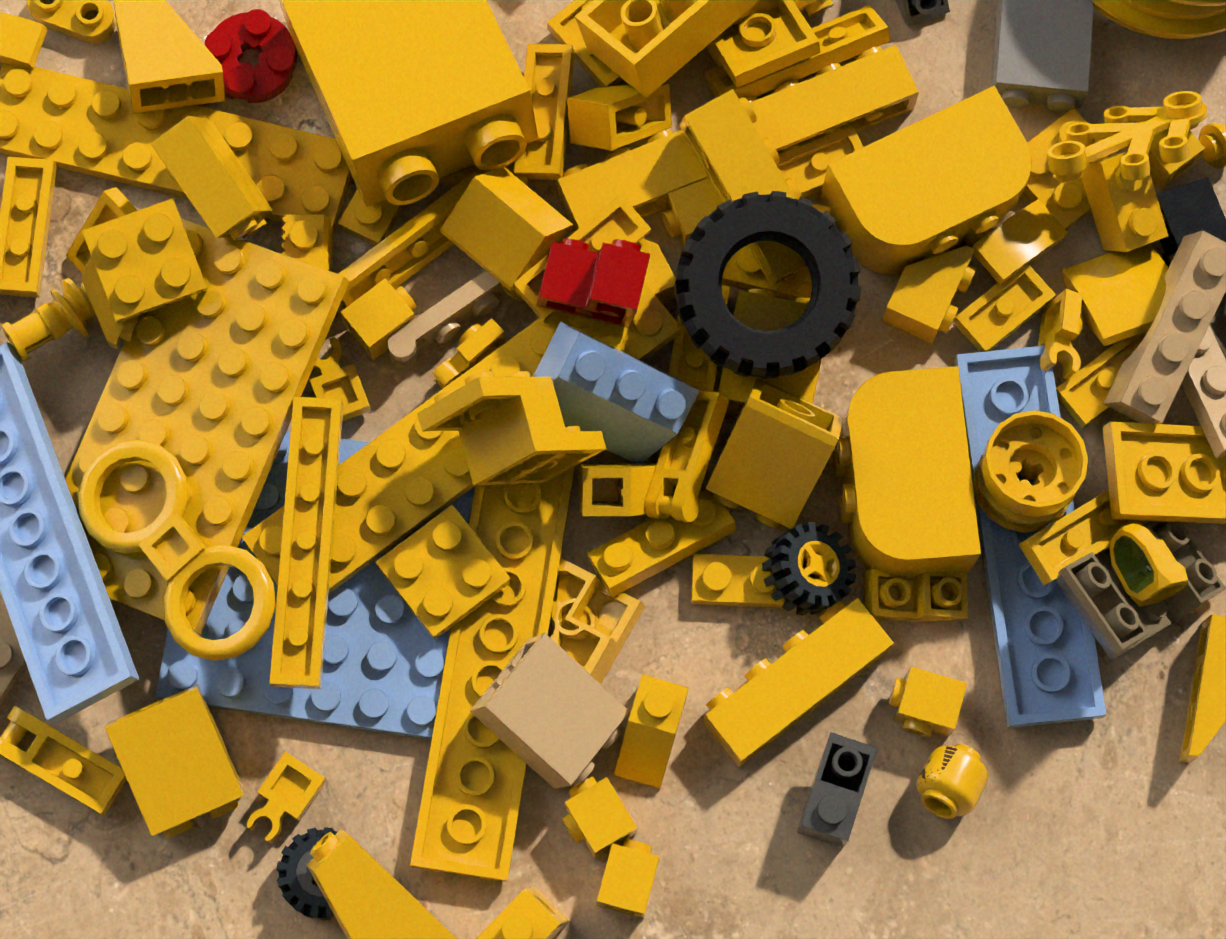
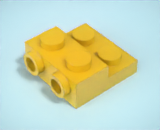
(764, 41)

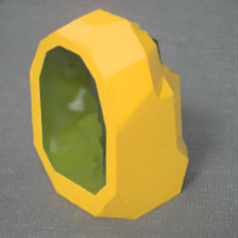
(1145, 565)

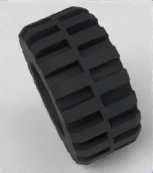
(782, 221)

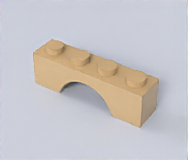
(1160, 362)

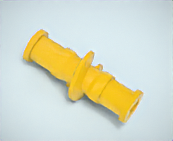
(51, 320)

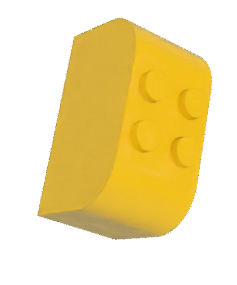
(930, 184)
(908, 474)

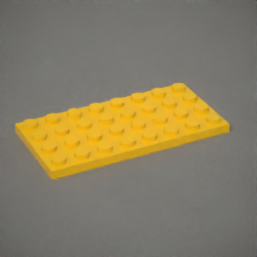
(217, 393)

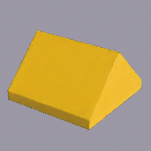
(504, 225)

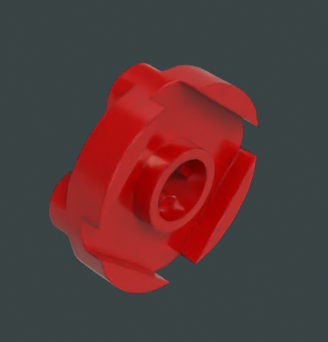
(256, 32)

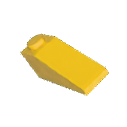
(1208, 690)

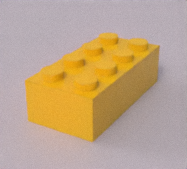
(654, 38)

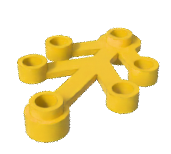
(1180, 114)

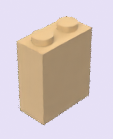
(551, 712)

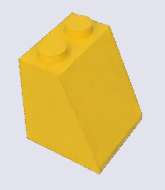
(774, 455)

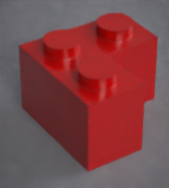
(592, 283)

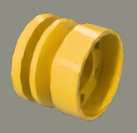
(1039, 449)

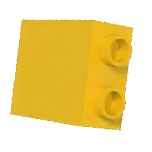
(413, 89)

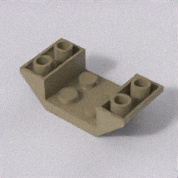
(1112, 613)

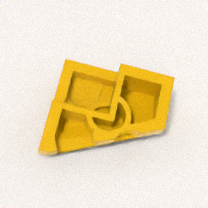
(590, 621)

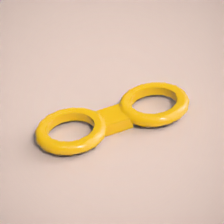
(176, 550)

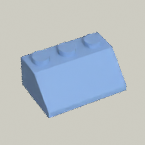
(614, 394)

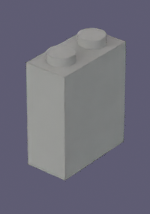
(1043, 52)

